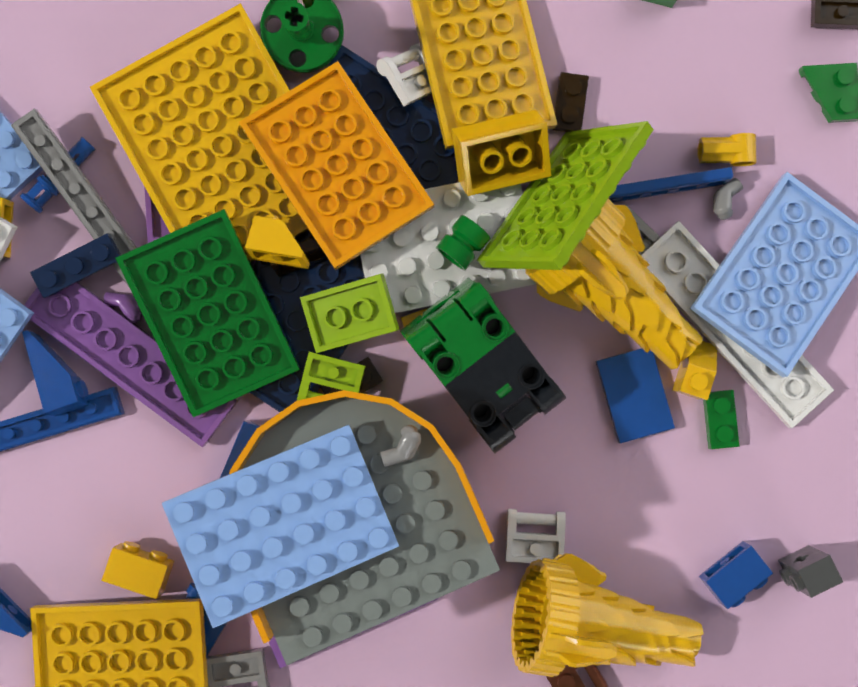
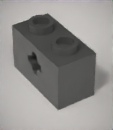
(809, 571)

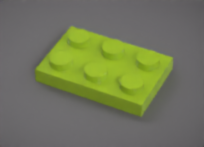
(349, 313)

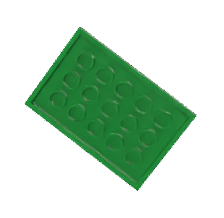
(208, 313)

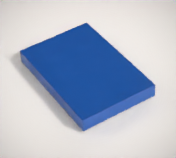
(634, 395)

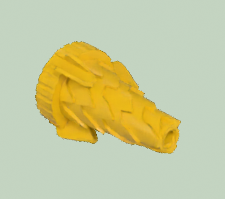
(618, 287)
(573, 622)

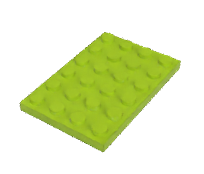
(560, 208)

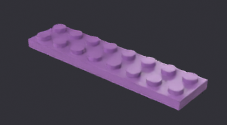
(123, 355)

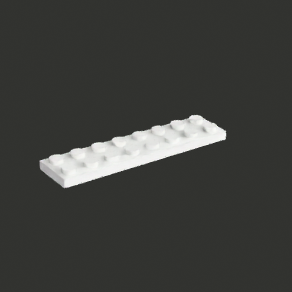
(685, 271)

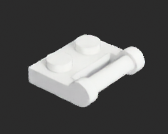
(410, 84)
(528, 547)

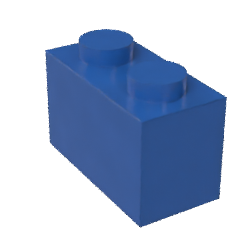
(736, 575)

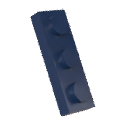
(76, 265)

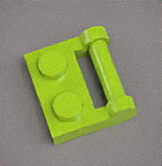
(330, 373)

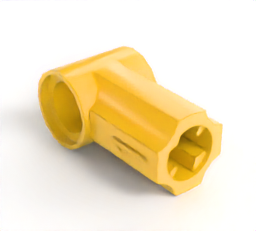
(736, 149)

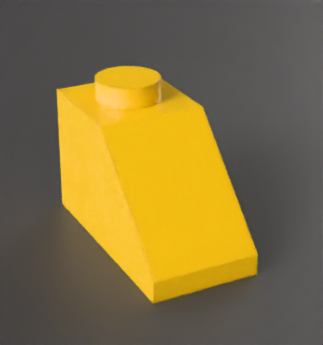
(273, 243)
(697, 372)

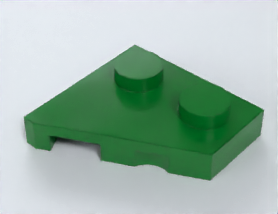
(834, 89)

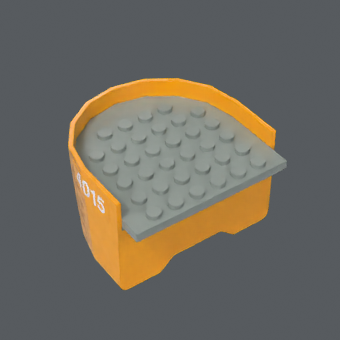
(426, 502)

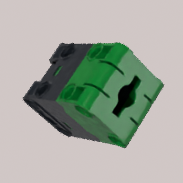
(482, 363)

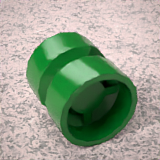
(463, 242)

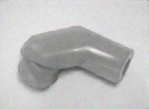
(723, 199)
(406, 447)

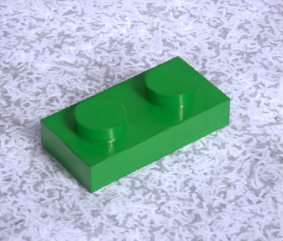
(721, 420)

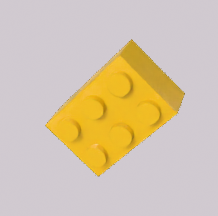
(502, 152)

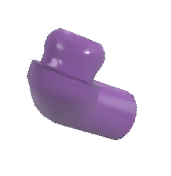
(126, 303)

